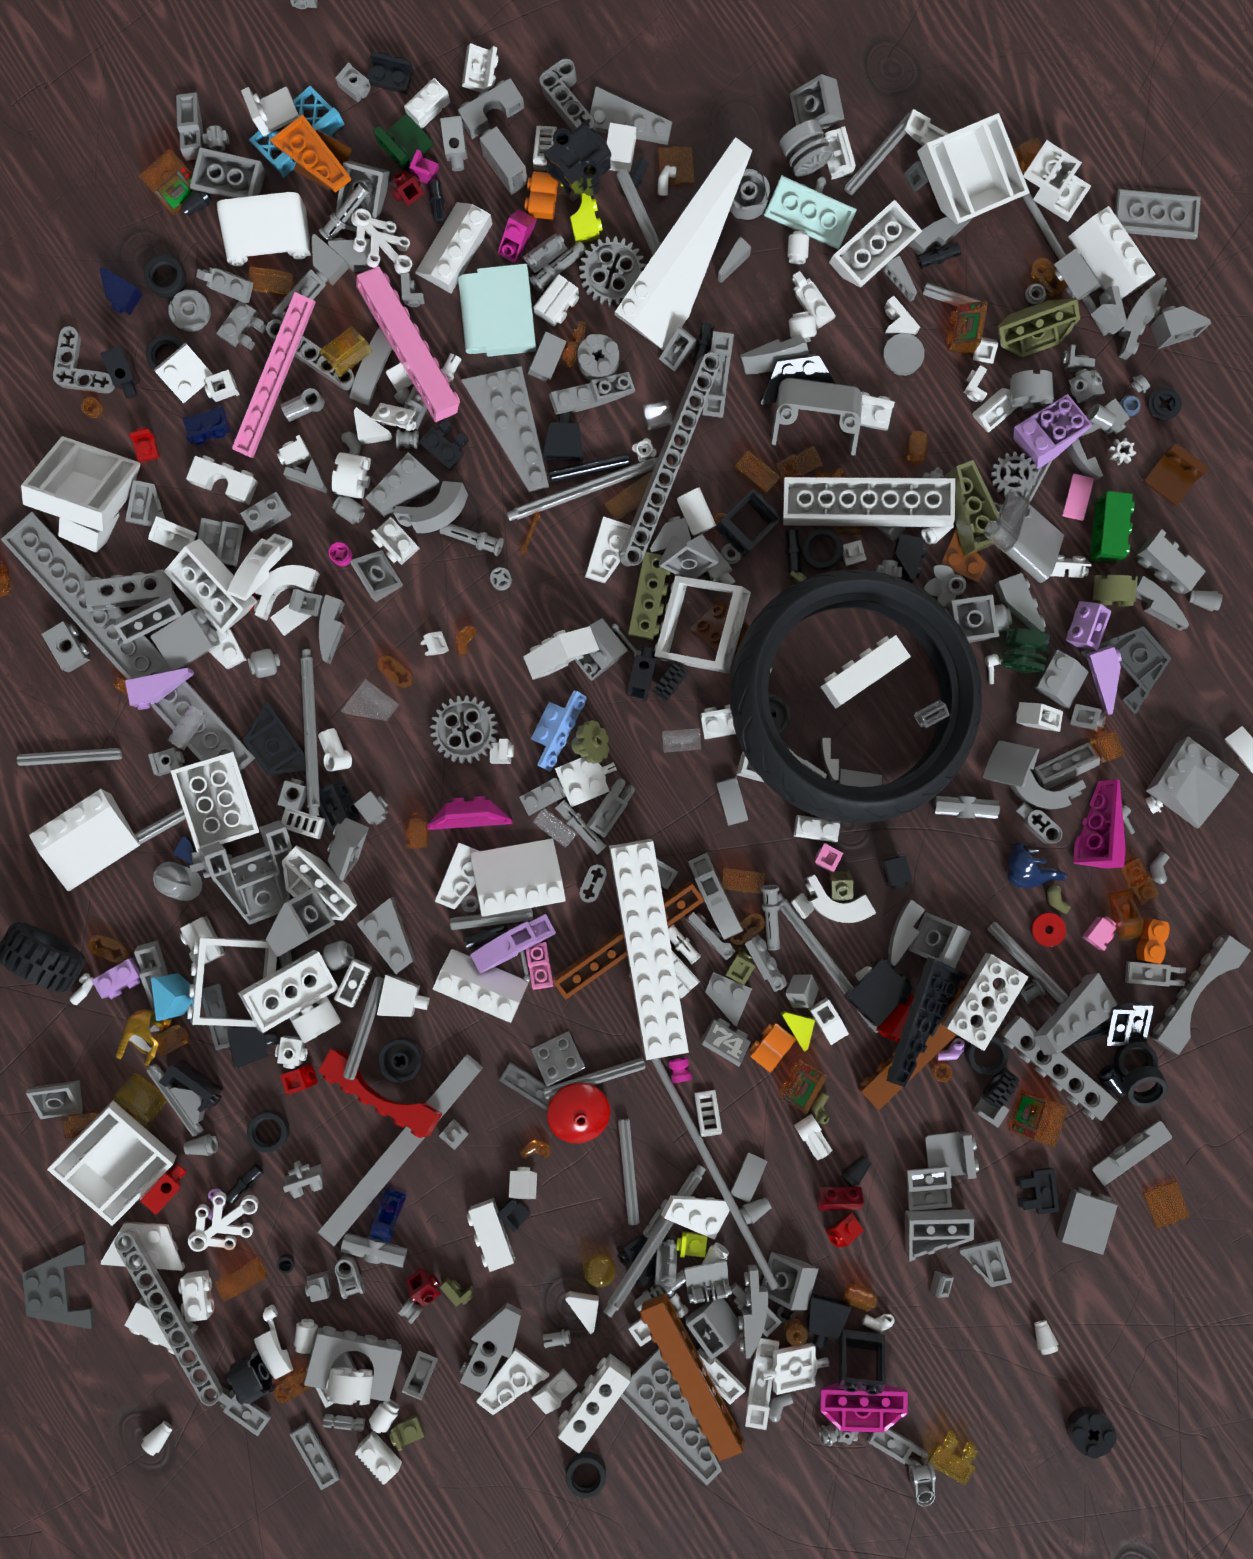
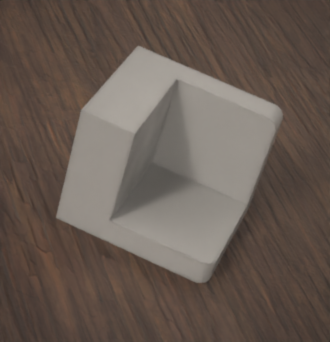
(802, 991)
(990, 1113)

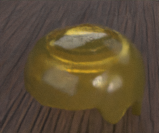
(599, 1270)

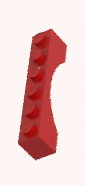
(418, 1117)

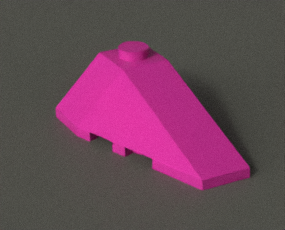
(1102, 835)

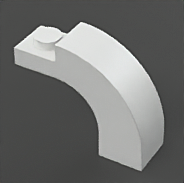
(281, 579)
(849, 912)

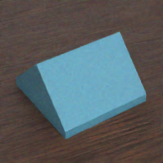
(170, 996)

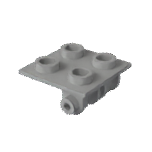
(558, 1058)
(706, 1281)

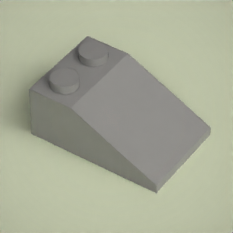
(374, 180)

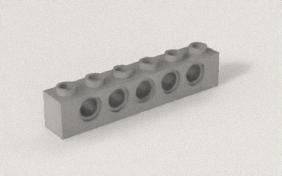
(1101, 1101)

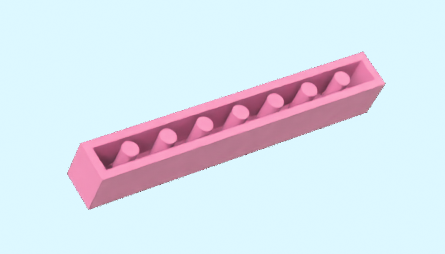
(407, 343)

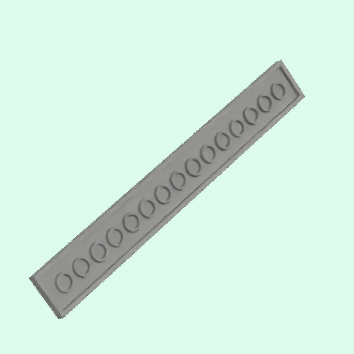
(63, 579)

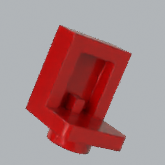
(844, 1231)

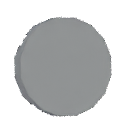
(189, 310)
(903, 354)

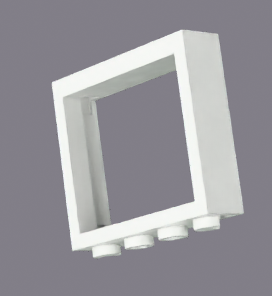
(730, 632)
(197, 971)

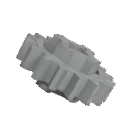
(1008, 468)

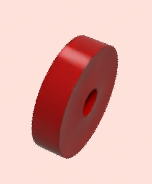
(1057, 933)

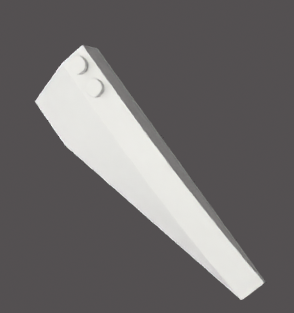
(672, 278)

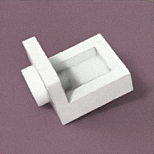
(974, 378)
(501, 752)

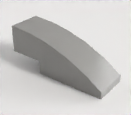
(189, 125)
(937, 233)
(764, 357)
(1160, 604)
(329, 627)
(903, 930)
(151, 966)

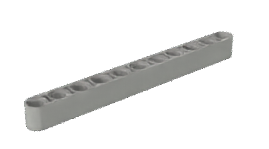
(677, 452)
(396, 1154)

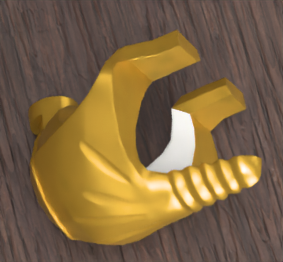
(138, 1031)

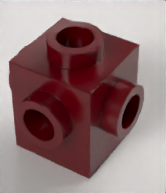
(406, 187)
(423, 1287)

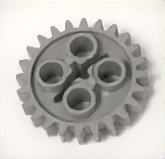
(595, 265)
(483, 725)

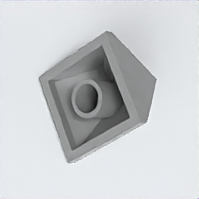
(688, 558)

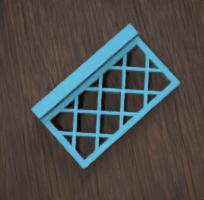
(328, 124)

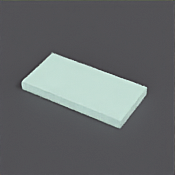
(810, 212)

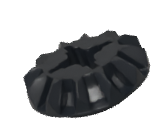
(1164, 394)

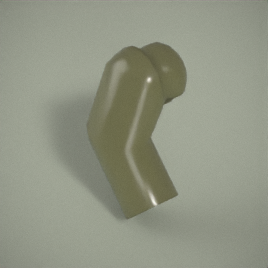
(1055, 900)
(818, 1108)

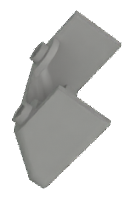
(819, 397)

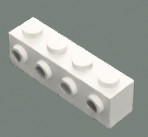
(865, 671)

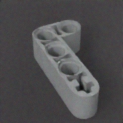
(560, 90)

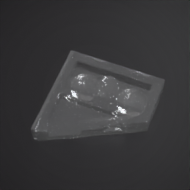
(370, 703)

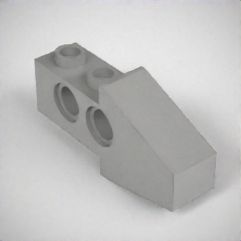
(502, 1331)

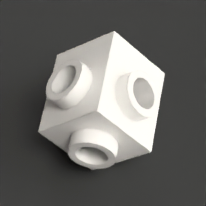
(293, 1044)

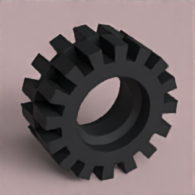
(670, 681)
(1000, 1088)

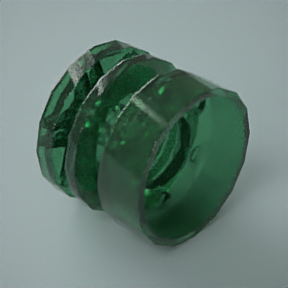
(1025, 649)

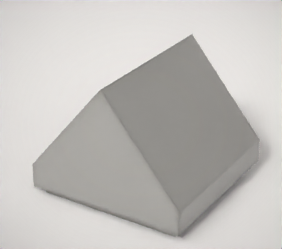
(941, 1284)

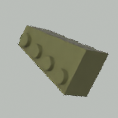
(972, 507)

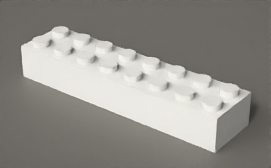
(869, 502)

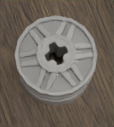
(806, 148)

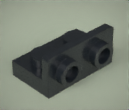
(390, 72)
(337, 804)
(628, 1254)

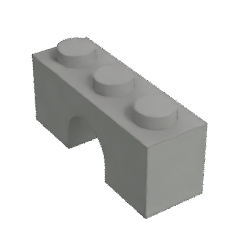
(502, 97)

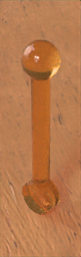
(524, 549)

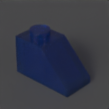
(119, 292)
(388, 1215)

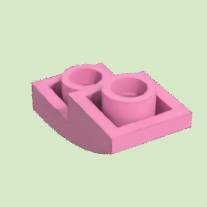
(1078, 497)
(539, 966)

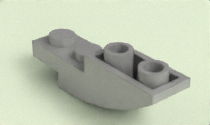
(1139, 315)
(593, 394)
(715, 896)
(753, 1318)

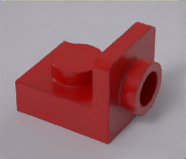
(144, 444)
(299, 1079)

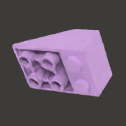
(1051, 431)

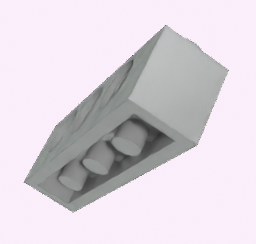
(119, 599)

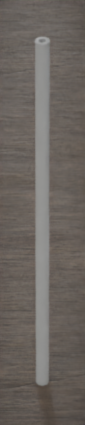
(1057, 249)
(715, 1173)

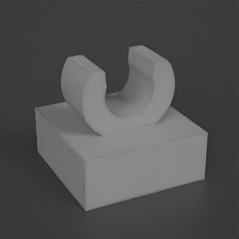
(454, 1134)

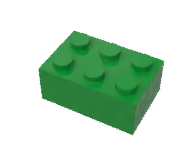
(1111, 527)

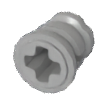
(407, 439)

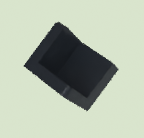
(513, 1213)

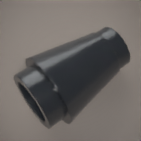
(195, 202)
(1112, 1080)
(856, 1171)

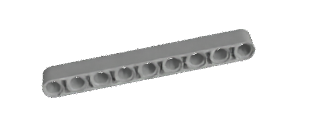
(169, 1328)

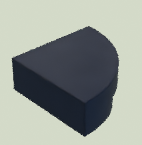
(185, 849)

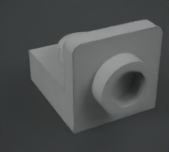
(409, 293)
(1076, 363)
(1088, 717)

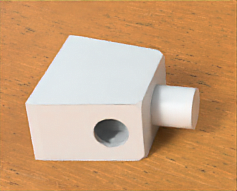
(400, 998)

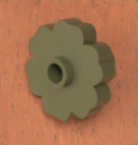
(591, 742)

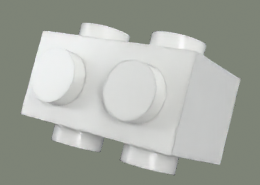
(196, 1296)

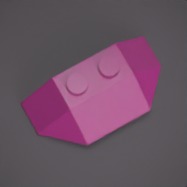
(469, 814)
(863, 1411)

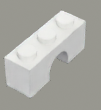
(206, 472)

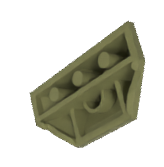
(1038, 326)

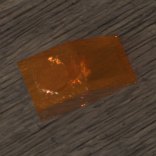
(1125, 915)
(240, 1279)

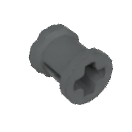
(1031, 991)

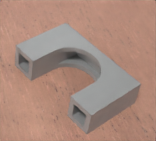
(332, 1343)

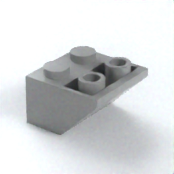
(609, 651)
(714, 1326)

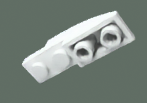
(256, 566)

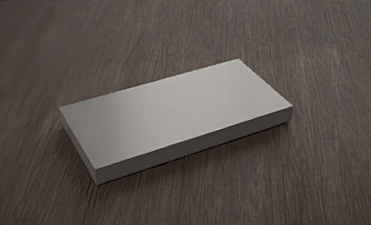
(1158, 213)

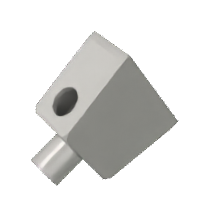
(453, 136)

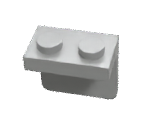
(953, 1150)

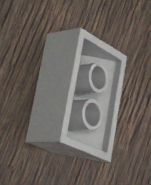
(227, 174)

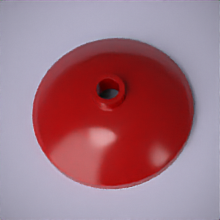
(575, 1102)

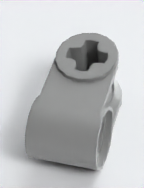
(349, 1280)
(923, 1483)

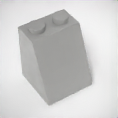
(298, 922)

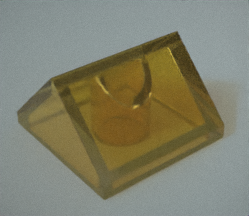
(345, 351)
(140, 1100)

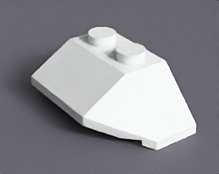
(308, 871)

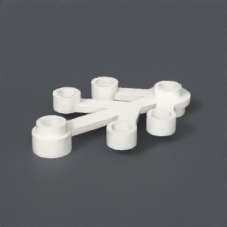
(362, 220)
(220, 1224)

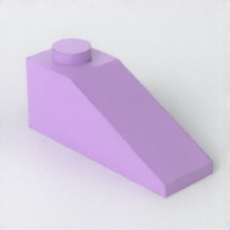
(1105, 672)
(155, 687)

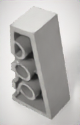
(1081, 1012)

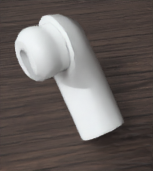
(663, 179)

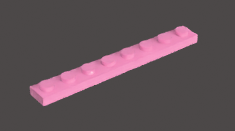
(273, 374)

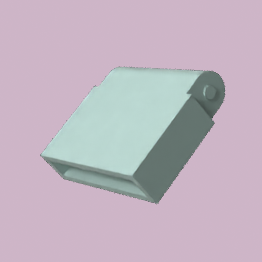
(497, 311)

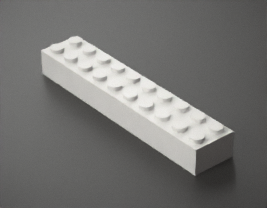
(648, 949)

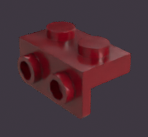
(840, 1198)

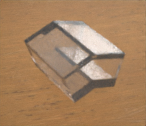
(658, 415)
(938, 705)

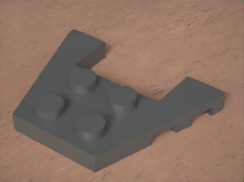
(1141, 659)
(48, 1292)

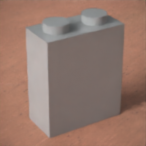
(503, 160)
(185, 639)
(1087, 1220)

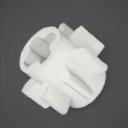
(1126, 446)

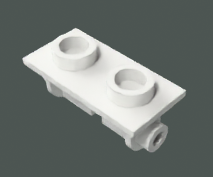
(394, 416)
(1075, 566)

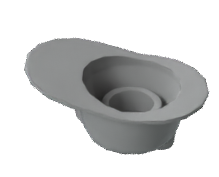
(177, 881)

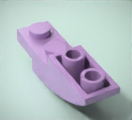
(511, 943)

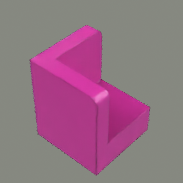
(423, 168)

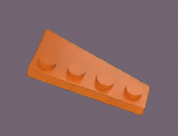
(309, 151)

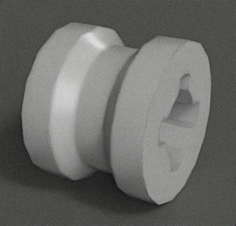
(499, 575)
(410, 1310)

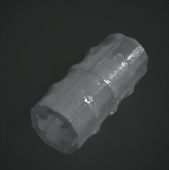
(187, 727)
(555, 827)

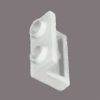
(479, 68)

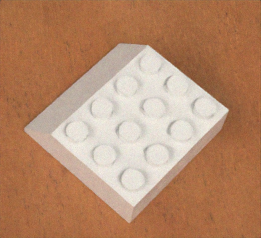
(973, 170)
(80, 483)
(112, 1163)

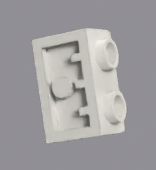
(876, 411)
(395, 540)
(717, 722)

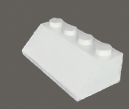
(455, 245)
(875, 245)
(1111, 253)
(206, 583)
(490, 991)

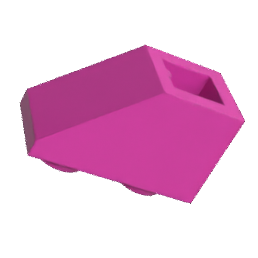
(516, 235)

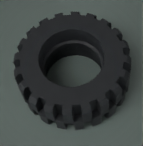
(40, 957)

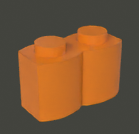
(542, 195)
(1152, 946)
(771, 1046)

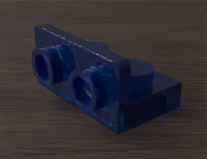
(206, 426)

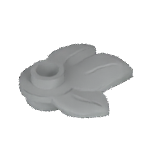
(942, 584)

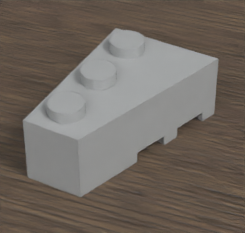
(402, 485)
(1169, 563)
(388, 935)
(936, 1229)

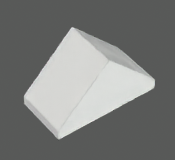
(369, 430)
(585, 1308)

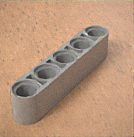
(317, 362)

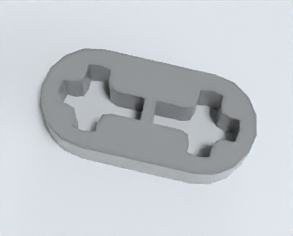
(597, 886)

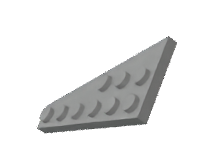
(508, 412)
(661, 1406)

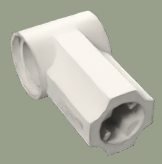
(335, 756)
(811, 1133)

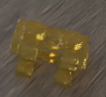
(951, 1464)

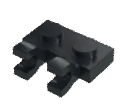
(441, 448)
(1044, 1190)

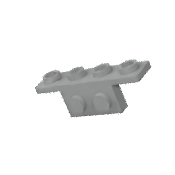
(1131, 1152)

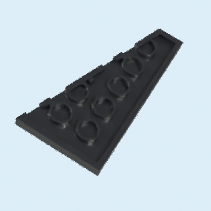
(925, 1014)

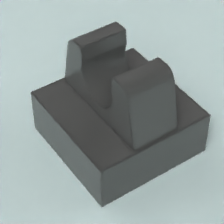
(916, 176)

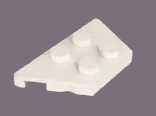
(157, 1242)

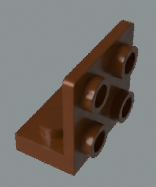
(340, 151)
(1175, 474)
(711, 626)

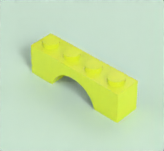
(584, 222)

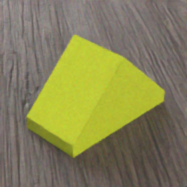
(800, 1027)

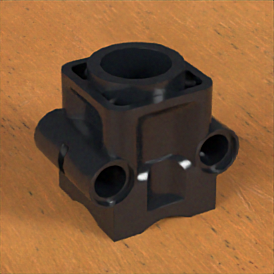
(578, 160)

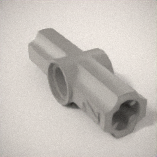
(966, 807)
(374, 1250)

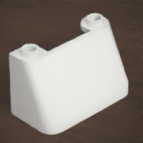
(264, 226)

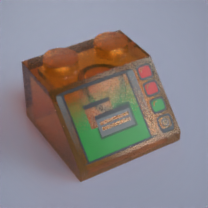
(168, 181)
(966, 327)
(802, 1085)
(1038, 1118)

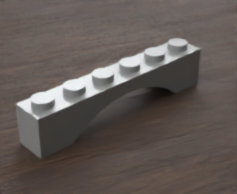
(1175, 1028)

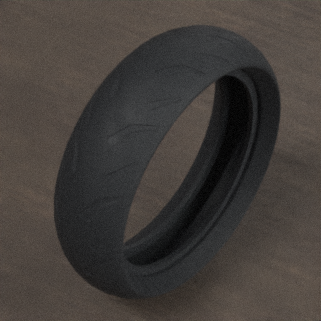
(947, 651)

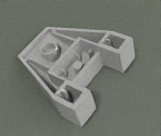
(254, 879)

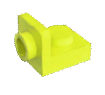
(691, 1244)

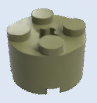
(1116, 589)

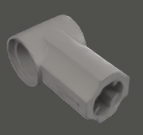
(300, 405)
(1100, 418)

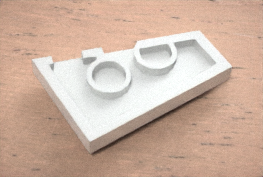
(607, 549)
(229, 651)
(458, 878)
(697, 1214)
(511, 1380)

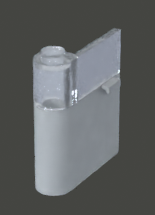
(1026, 537)

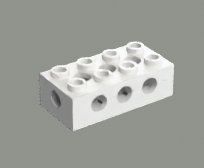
(301, 997)
(999, 1002)
(594, 1402)

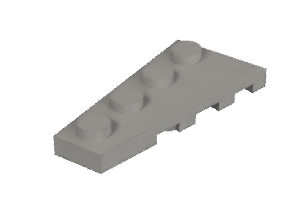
(612, 109)

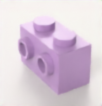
(1088, 625)
(119, 977)

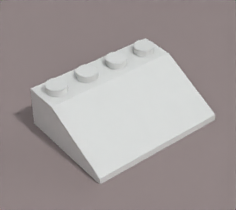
(214, 801)
(85, 839)
(517, 877)

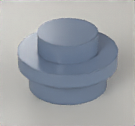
(1130, 405)

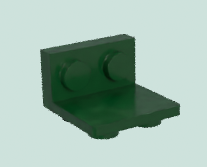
(403, 140)

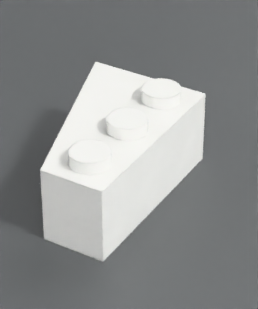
(559, 651)

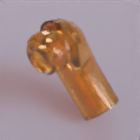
(839, 472)
(463, 638)
(537, 1147)

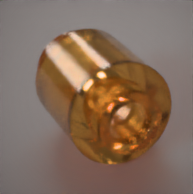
(917, 447)
(860, 1297)
(794, 1327)

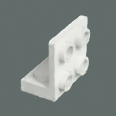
(271, 111)

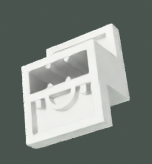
(1054, 174)

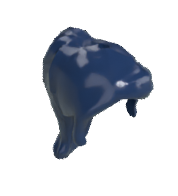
(1024, 871)

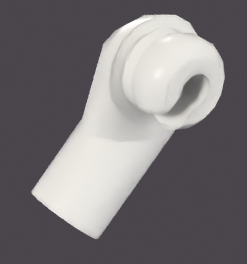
(83, 991)
(878, 1324)

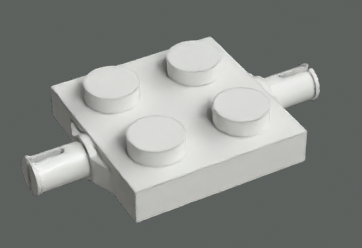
(583, 780)
(794, 1368)

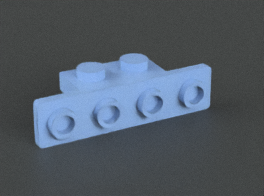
(555, 728)

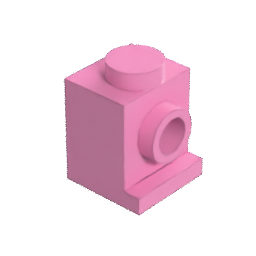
(828, 857)
(1100, 932)

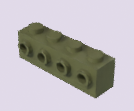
(648, 598)

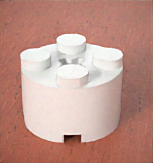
(351, 475)
(315, 1019)
(349, 1386)

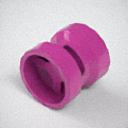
(336, 554)
(680, 1071)

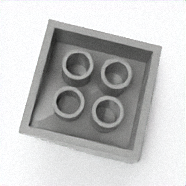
(1192, 781)

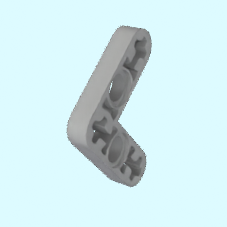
(70, 367)

